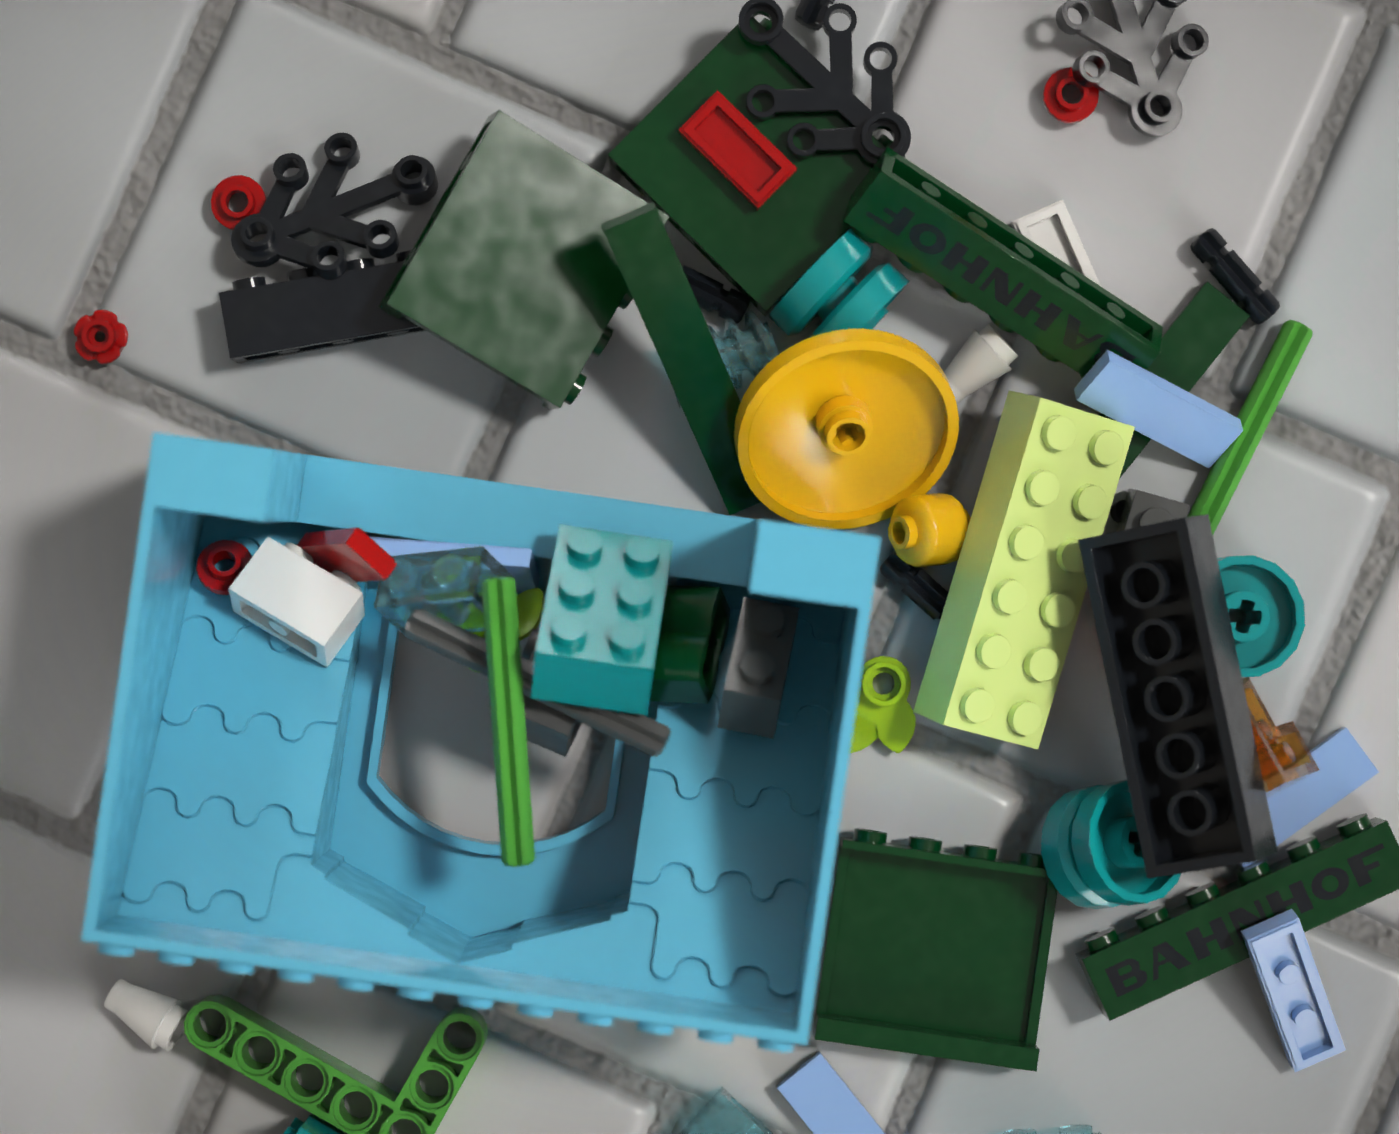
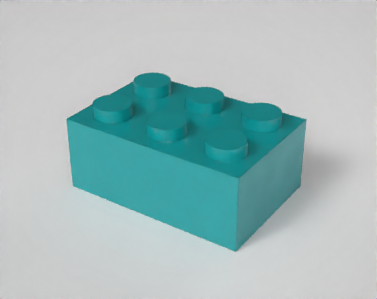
(601, 620)

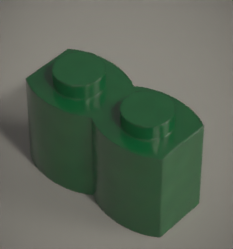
(690, 644)

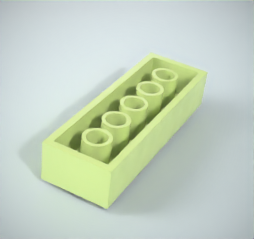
(1022, 570)

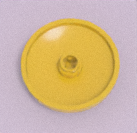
(845, 428)

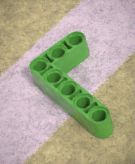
(338, 1076)

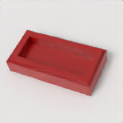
(737, 150)
(348, 552)

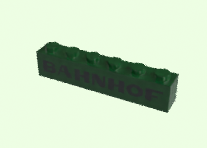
(996, 268)
(1205, 934)

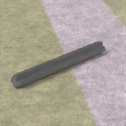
(470, 651)

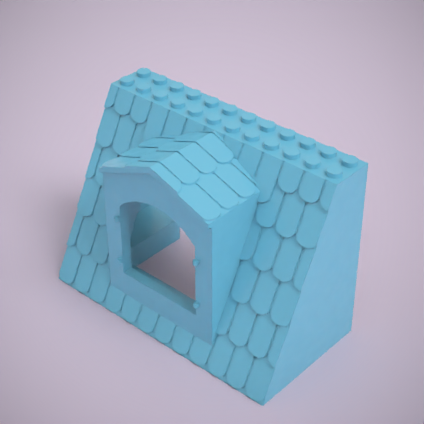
(256, 813)

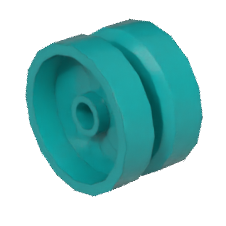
(835, 293)
(1270, 611)
(1096, 850)

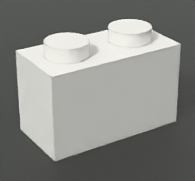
(298, 600)

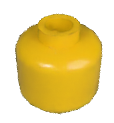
(928, 529)

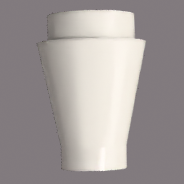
(979, 362)
(149, 1014)

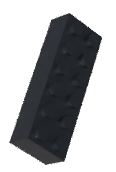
(1178, 697)

